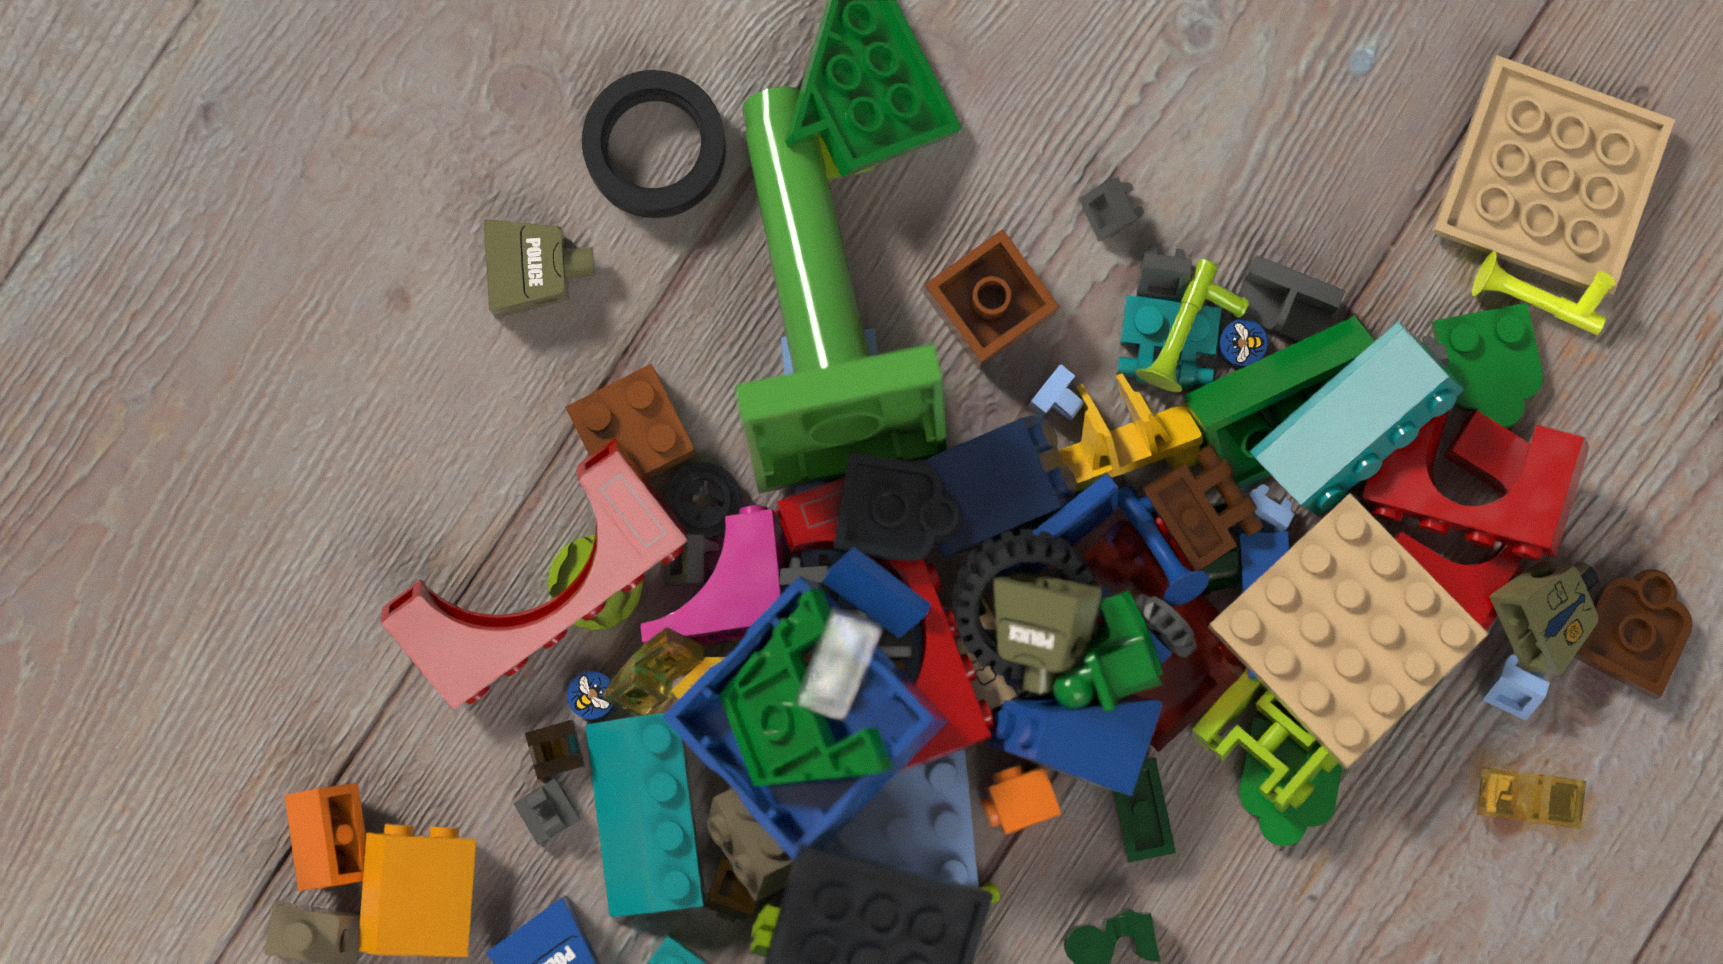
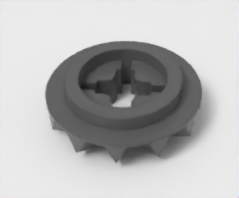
(1167, 625)

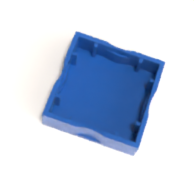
(813, 808)

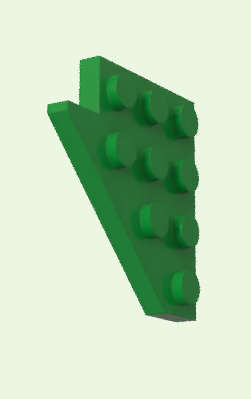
(869, 88)

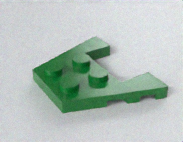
(774, 732)

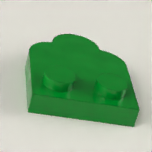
(1493, 360)
(1291, 825)

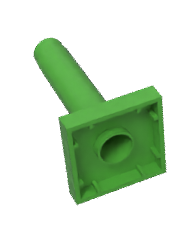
(838, 394)

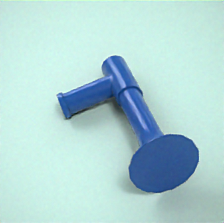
(1182, 583)

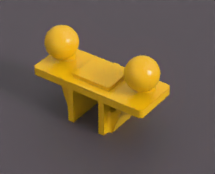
(1147, 439)

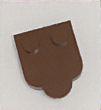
(1638, 631)

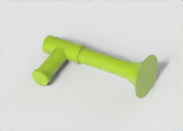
(1200, 287)

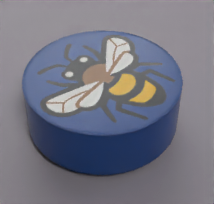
(1242, 343)
(586, 695)

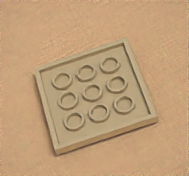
(1552, 175)
(1347, 631)

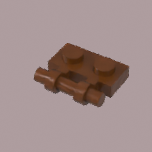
(1191, 517)

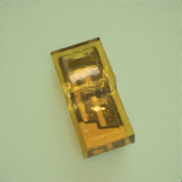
(649, 673)
(1531, 797)

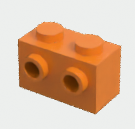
(1019, 799)
(327, 836)

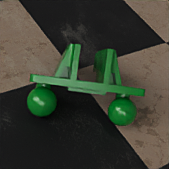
(1117, 660)

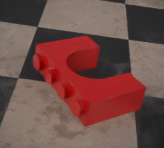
(1498, 460)
(1527, 517)

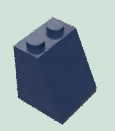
(1004, 481)

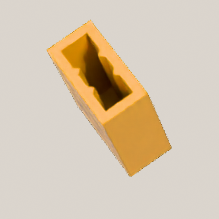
(417, 892)

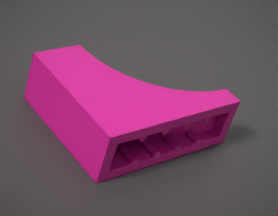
(740, 585)

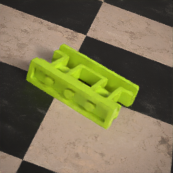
(1227, 710)

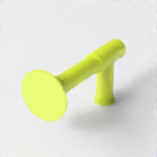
(1579, 314)

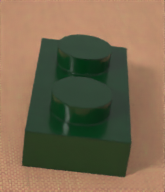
(1145, 817)

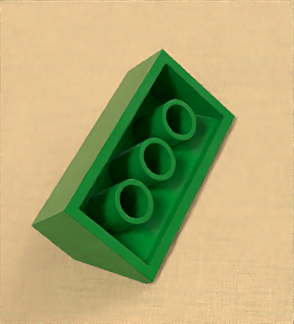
(1256, 399)

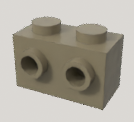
(748, 846)

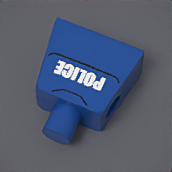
(548, 938)

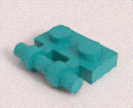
(1147, 327)

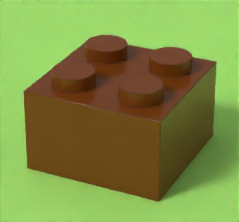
(990, 299)
(640, 419)

